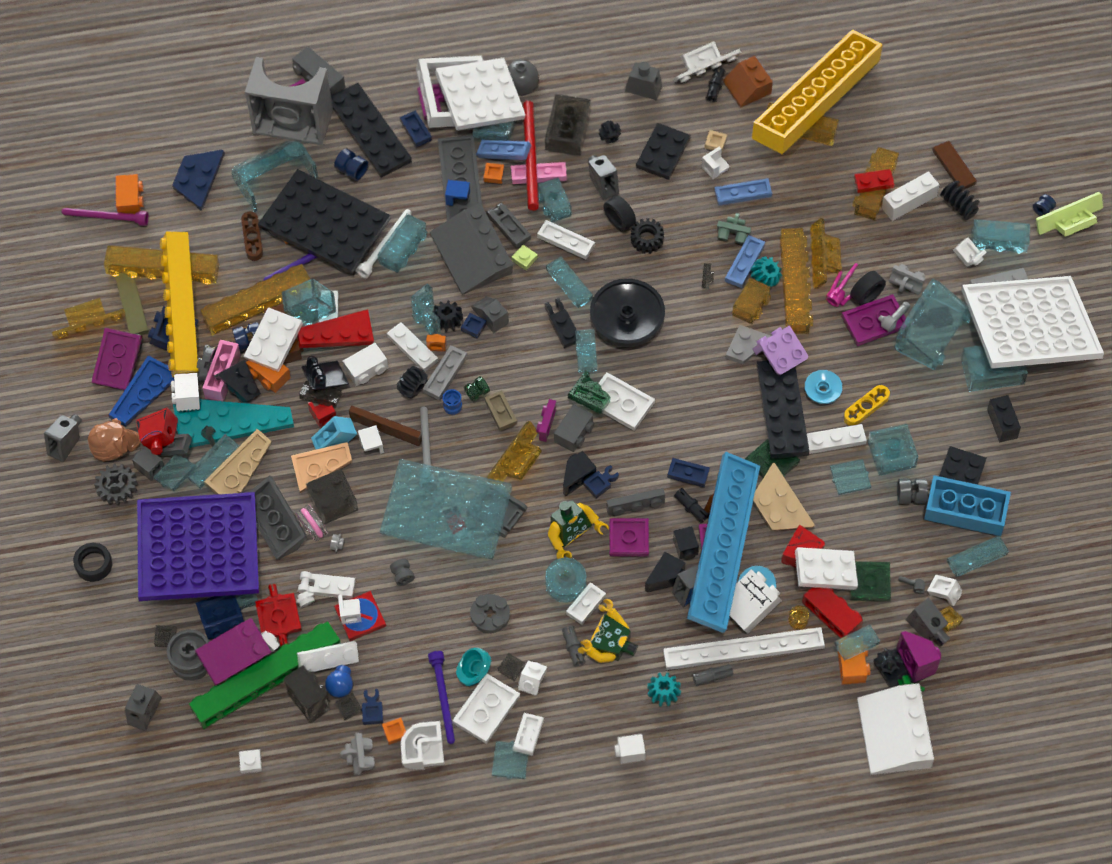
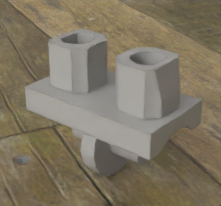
(907, 280)
(355, 754)

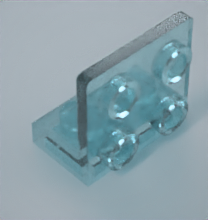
(422, 308)

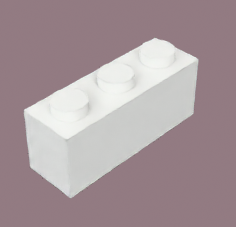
(910, 196)

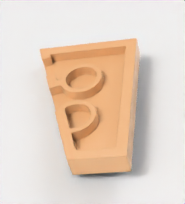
(319, 463)

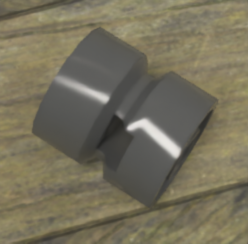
(905, 491)

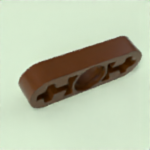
(251, 242)

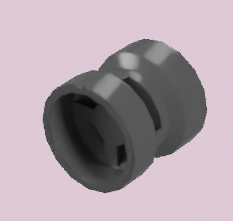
(402, 573)

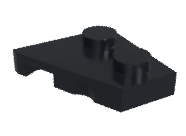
(239, 381)

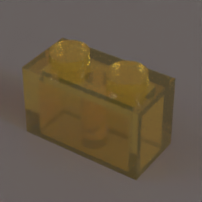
(751, 301)

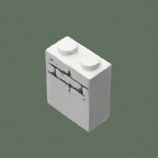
(753, 600)

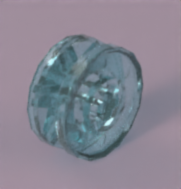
(565, 569)

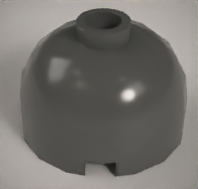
(524, 76)

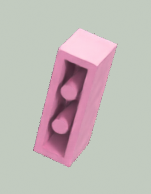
(225, 356)

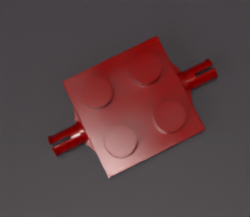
(278, 614)

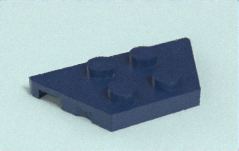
(197, 176)

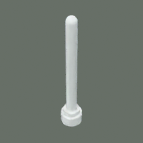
(365, 269)

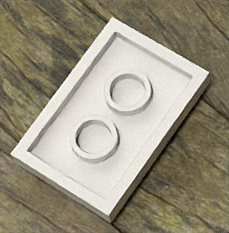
(273, 339)
(626, 402)
(826, 568)
(486, 708)

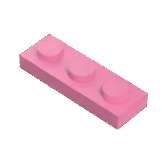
(544, 172)

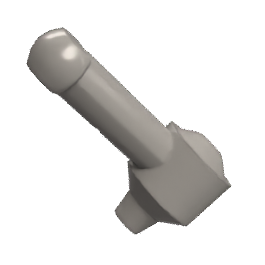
(889, 322)

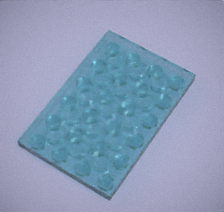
(446, 509)

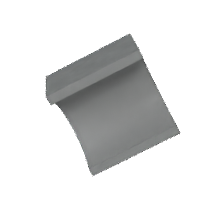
(289, 112)

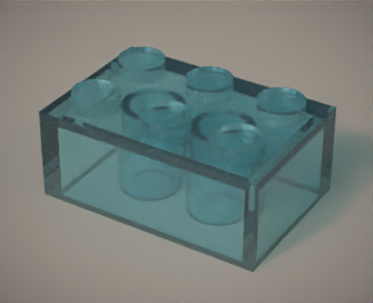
(982, 377)

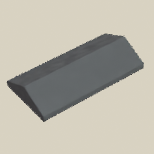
(277, 520)

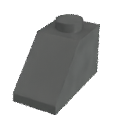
(492, 312)

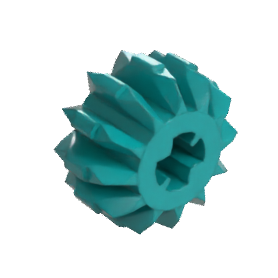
(766, 271)
(664, 695)

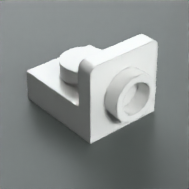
(945, 588)

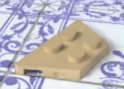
(779, 503)

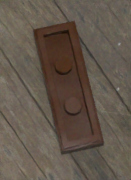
(954, 164)

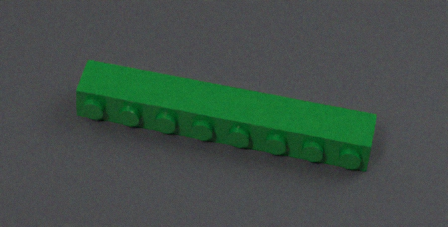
(258, 678)

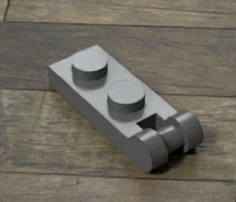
(509, 225)

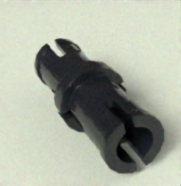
(715, 84)
(691, 505)

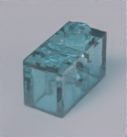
(554, 200)
(586, 350)

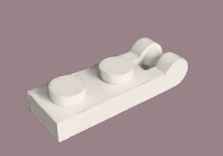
(327, 585)

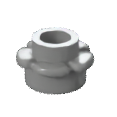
(337, 542)

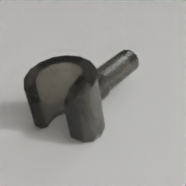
(207, 433)

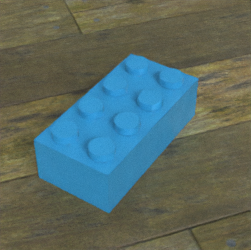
(967, 505)

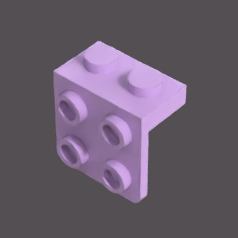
(782, 350)

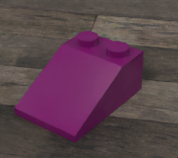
(233, 651)

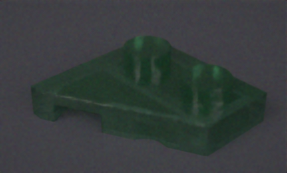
(589, 394)

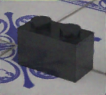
(1003, 418)

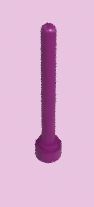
(140, 218)

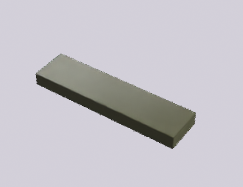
(131, 304)

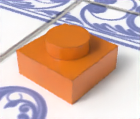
(493, 173)
(436, 342)
(394, 730)

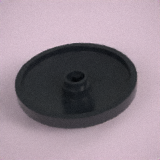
(627, 312)

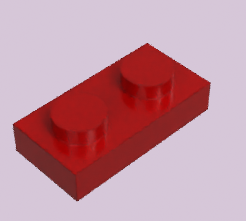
(874, 181)

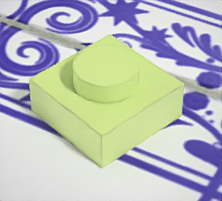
(524, 257)

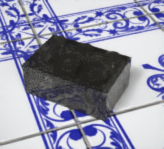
(568, 124)

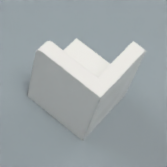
(714, 163)
(370, 439)
(349, 610)

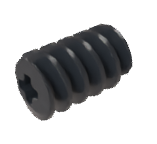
(960, 200)

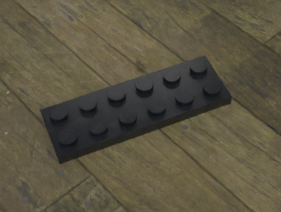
(370, 130)
(782, 412)

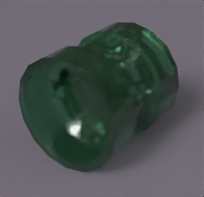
(476, 389)

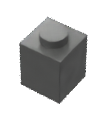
(147, 463)

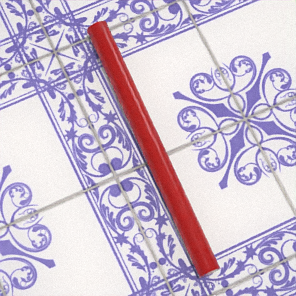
(531, 164)

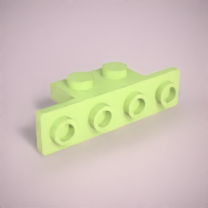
(1072, 216)

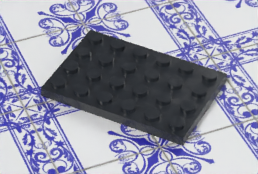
(324, 221)

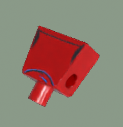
(157, 430)

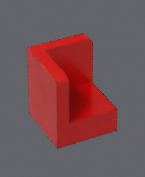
(321, 413)

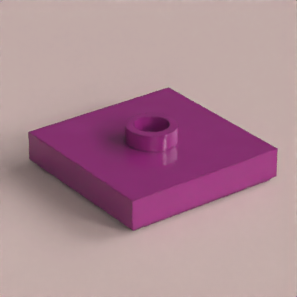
(629, 537)

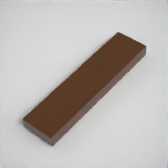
(385, 425)

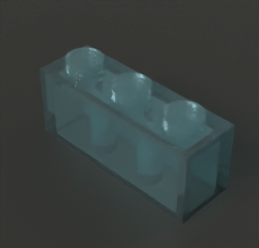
(1001, 235)
(402, 243)

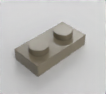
(501, 410)

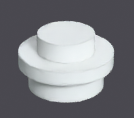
(305, 599)

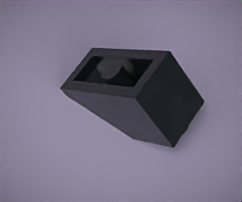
(577, 470)
(664, 573)

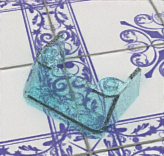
(267, 160)

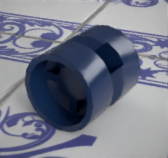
(352, 165)
(241, 337)

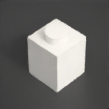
(630, 749)

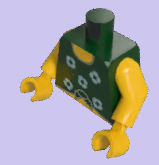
(569, 523)
(609, 638)

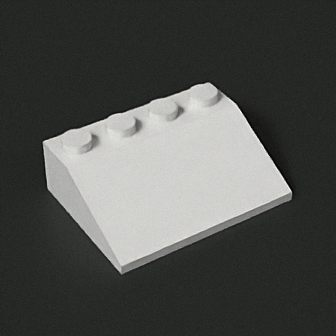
(895, 730)

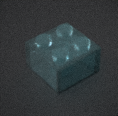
(309, 301)
(893, 449)

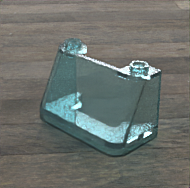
(932, 325)

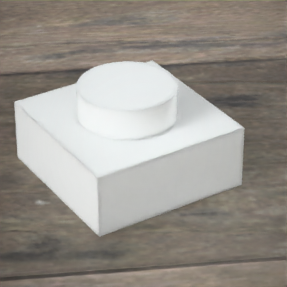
(250, 761)

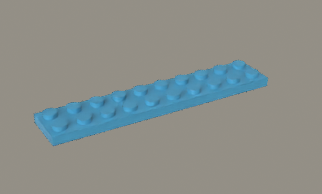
(724, 542)

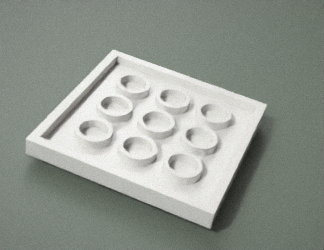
(480, 94)

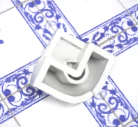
(422, 746)

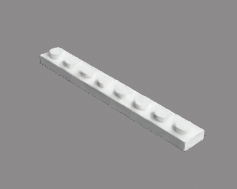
(743, 648)

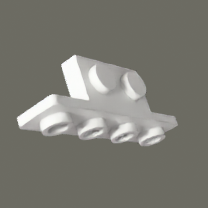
(703, 58)

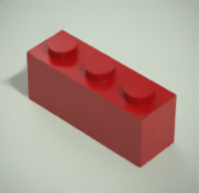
(832, 611)

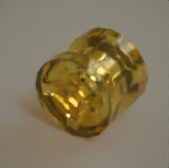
(796, 621)

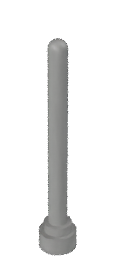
(425, 435)

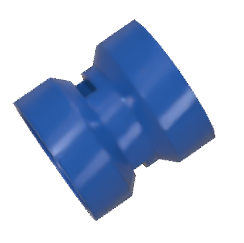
(452, 401)

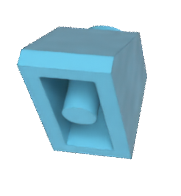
(334, 432)

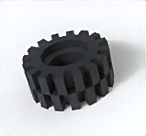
(647, 245)

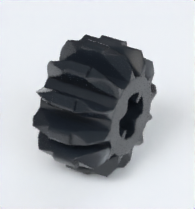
(449, 315)
(412, 382)

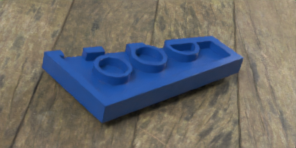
(143, 389)

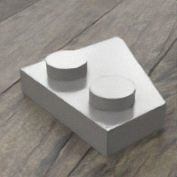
(743, 343)

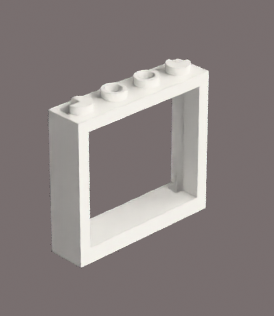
(424, 66)

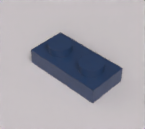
(415, 128)
(688, 472)

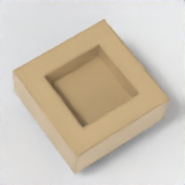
(715, 140)

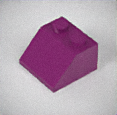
(918, 655)

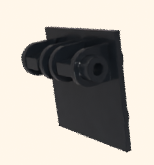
(324, 374)

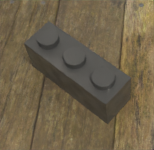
(307, 65)

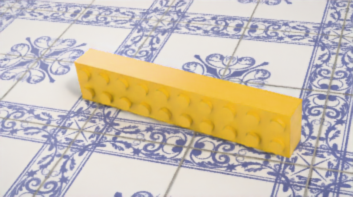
(816, 91)

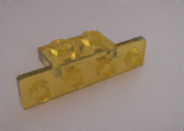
(825, 253)
(85, 315)
(518, 456)

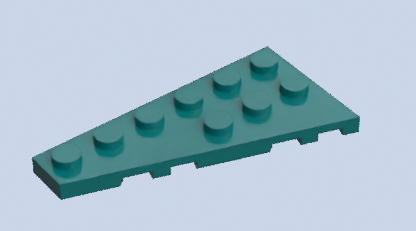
(232, 419)

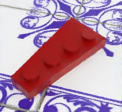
(341, 331)

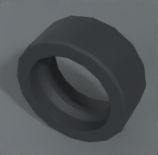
(619, 213)
(868, 288)
(87, 549)

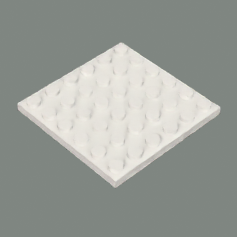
(1032, 322)

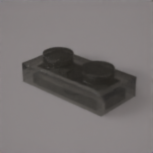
(325, 396)

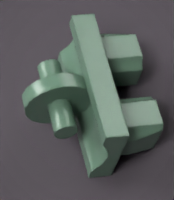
(741, 232)

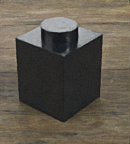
(685, 543)

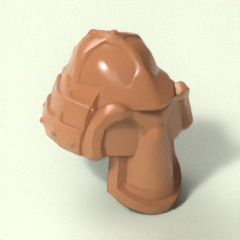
(112, 440)

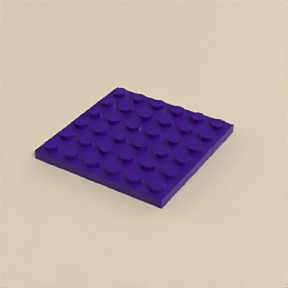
(197, 546)

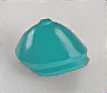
(473, 666)

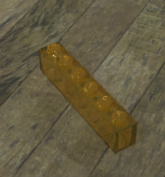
(147, 263)
(795, 280)
(251, 301)

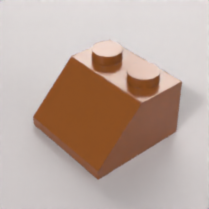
(748, 82)

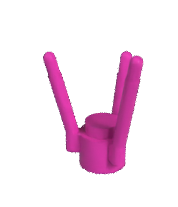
(836, 296)

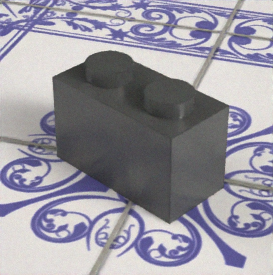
(573, 428)

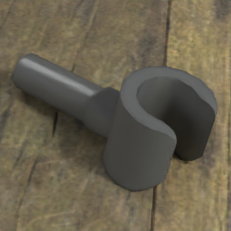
(919, 584)

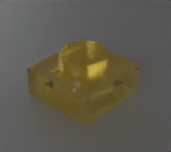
(951, 617)

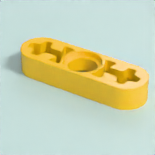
(864, 413)

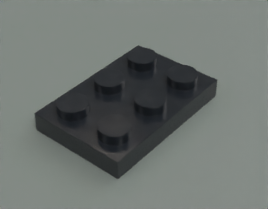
(663, 151)

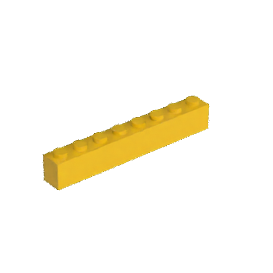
(180, 304)

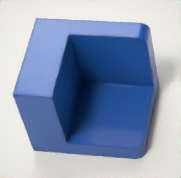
(456, 189)

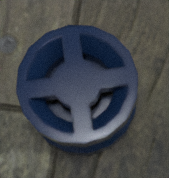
(1044, 205)

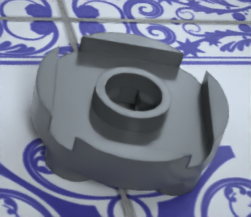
(205, 362)
(490, 602)

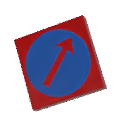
(370, 615)

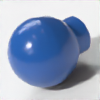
(339, 682)

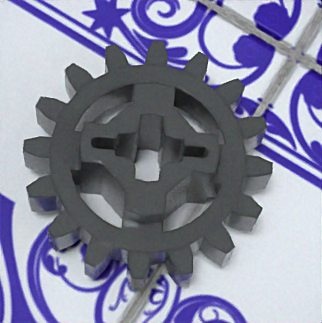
(115, 484)

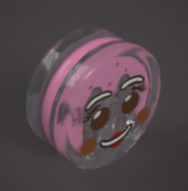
(311, 523)

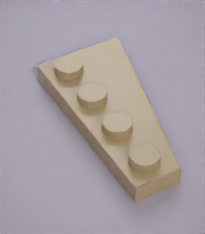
(240, 466)

